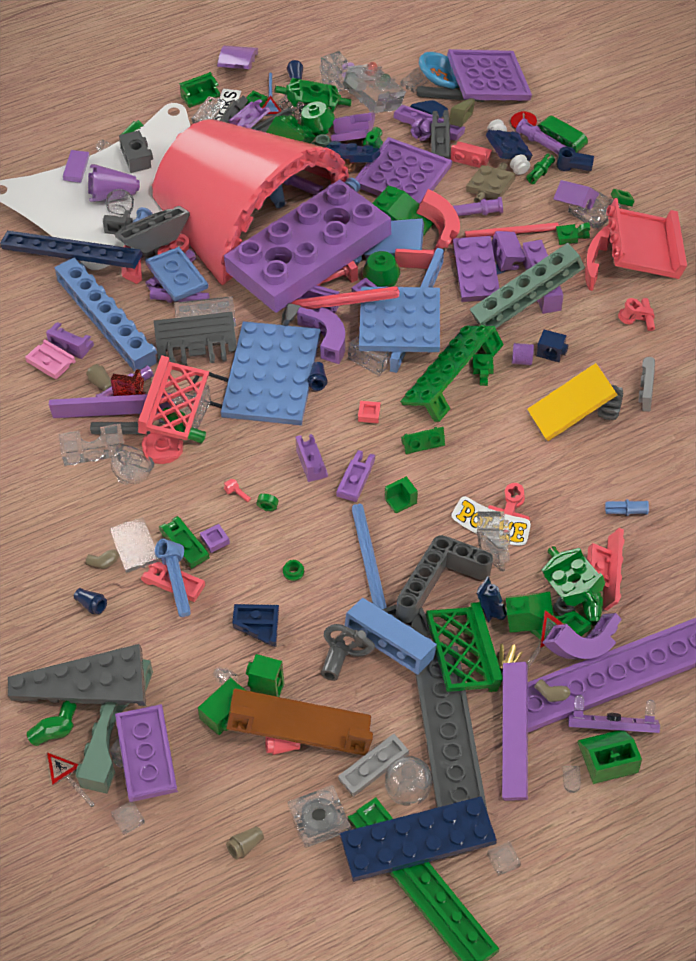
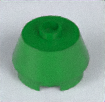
(317, 117)
(381, 269)

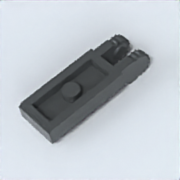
(440, 135)

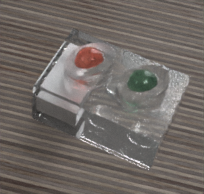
(374, 87)

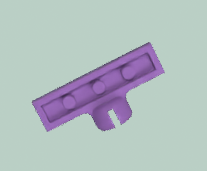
(422, 122)

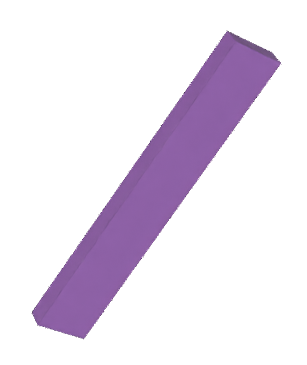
(100, 406)
(515, 731)

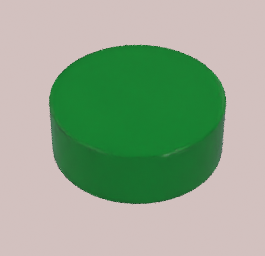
(267, 502)

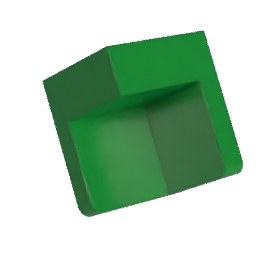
(401, 495)

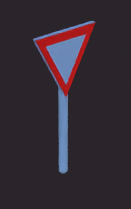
(270, 103)

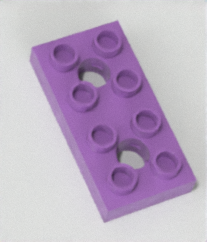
(312, 241)

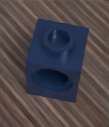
(552, 346)

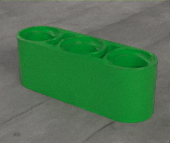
(563, 133)

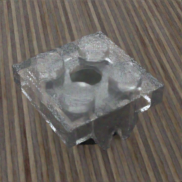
(318, 816)

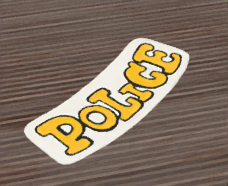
(466, 515)

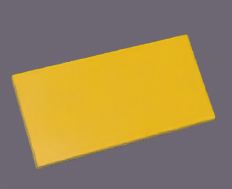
(572, 402)

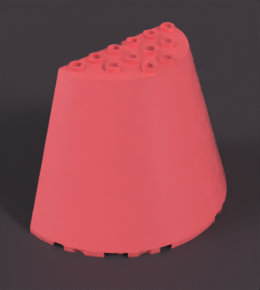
(224, 175)

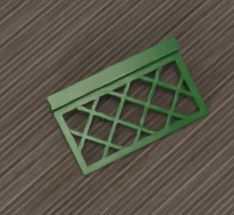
(482, 648)

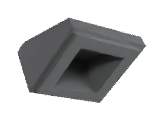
(289, 314)

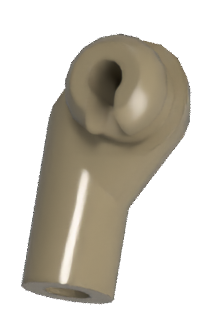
(103, 561)
(554, 693)

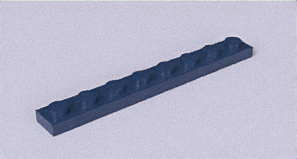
(71, 249)

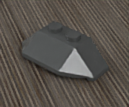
(154, 230)

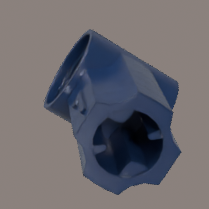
(570, 159)

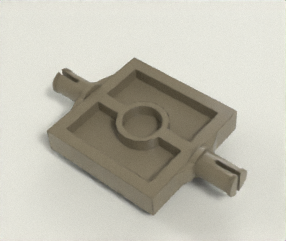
(490, 182)

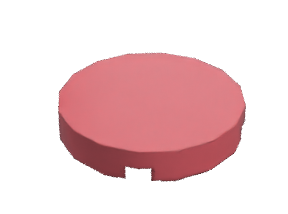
(162, 448)

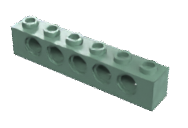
(528, 287)

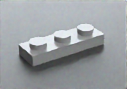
(372, 765)

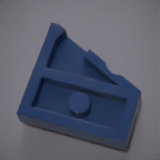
(257, 621)

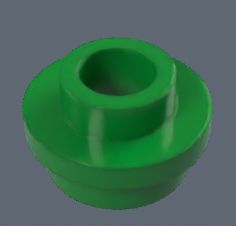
(293, 565)

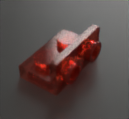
(127, 385)

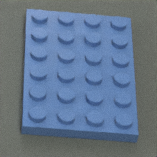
(271, 373)

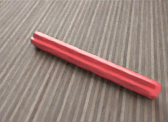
(348, 298)

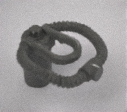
(339, 650)

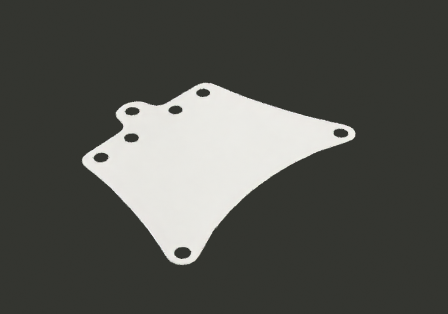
(64, 206)

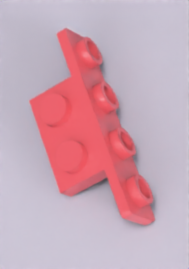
(609, 563)

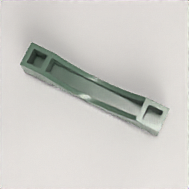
(97, 767)

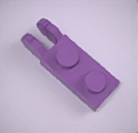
(355, 477)

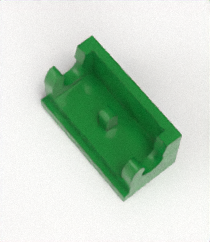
(199, 89)

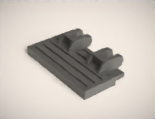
(195, 334)

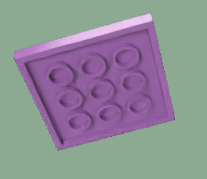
(489, 75)
(403, 168)

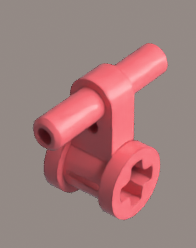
(637, 310)
(512, 503)

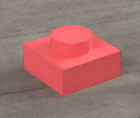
(369, 412)

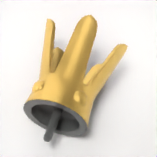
(510, 657)

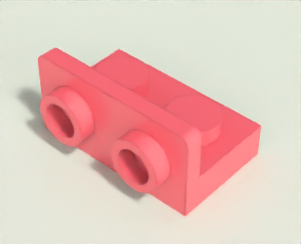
(470, 154)

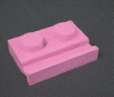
(50, 359)

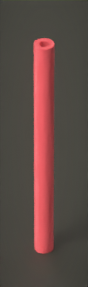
(517, 229)

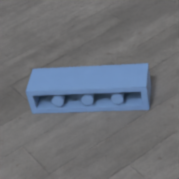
(391, 636)

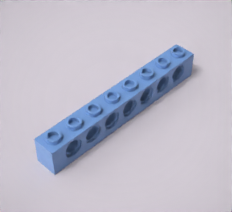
(106, 315)

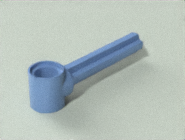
(171, 555)

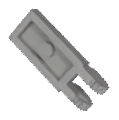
(647, 383)

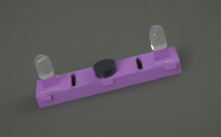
(614, 721)

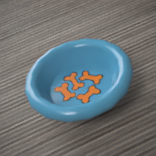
(438, 69)

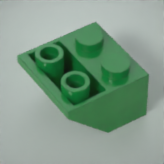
(288, 127)
(610, 756)

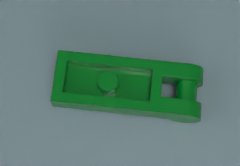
(193, 550)

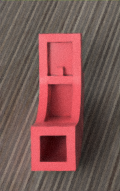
(442, 215)

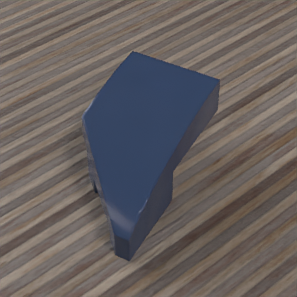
(429, 107)

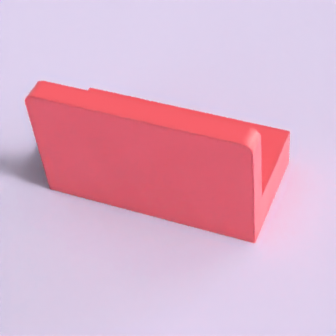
(414, 258)

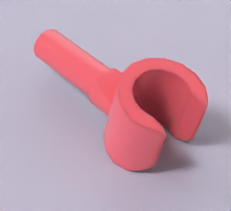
(231, 486)

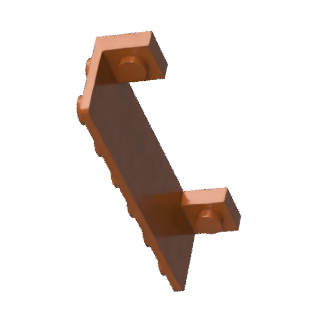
(300, 722)

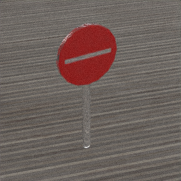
(530, 117)

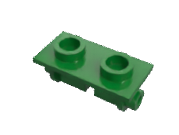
(423, 440)

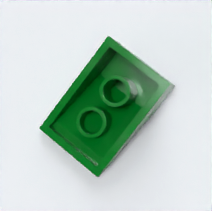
(400, 206)

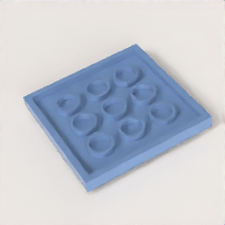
(402, 323)

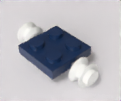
(509, 146)

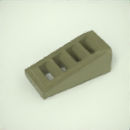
(461, 112)

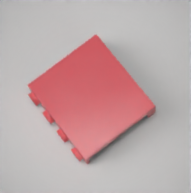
(646, 241)

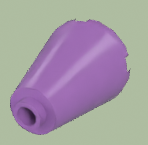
(105, 180)

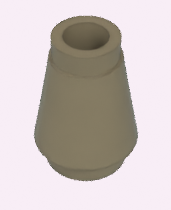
(99, 377)
(244, 842)

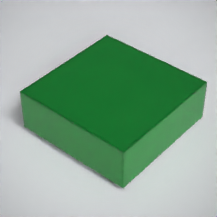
(254, 96)
(623, 197)

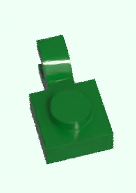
(570, 233)
(483, 366)

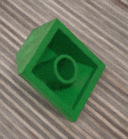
(527, 611)

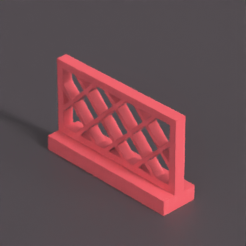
(155, 395)

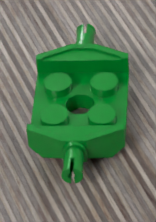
(309, 91)
(573, 566)

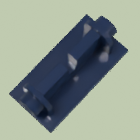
(491, 600)

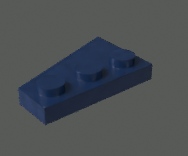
(354, 152)

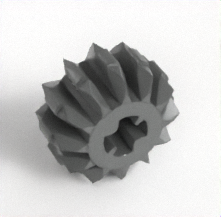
(612, 408)

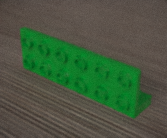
(446, 367)

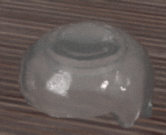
(119, 201)

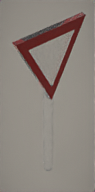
(548, 623)

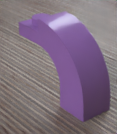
(330, 326)
(570, 645)

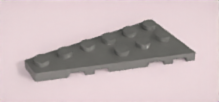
(88, 680)

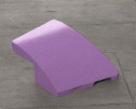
(237, 57)
(353, 126)

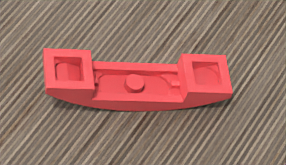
(599, 242)

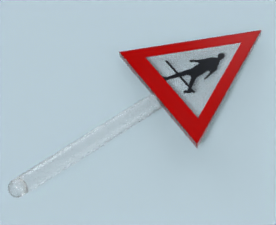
(61, 769)

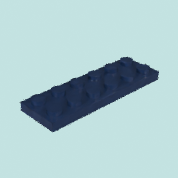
(417, 838)

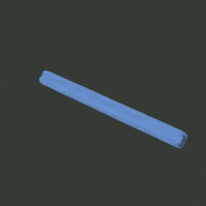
(368, 556)

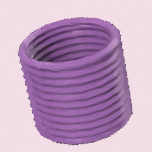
(522, 354)

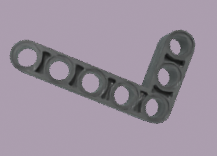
(441, 554)

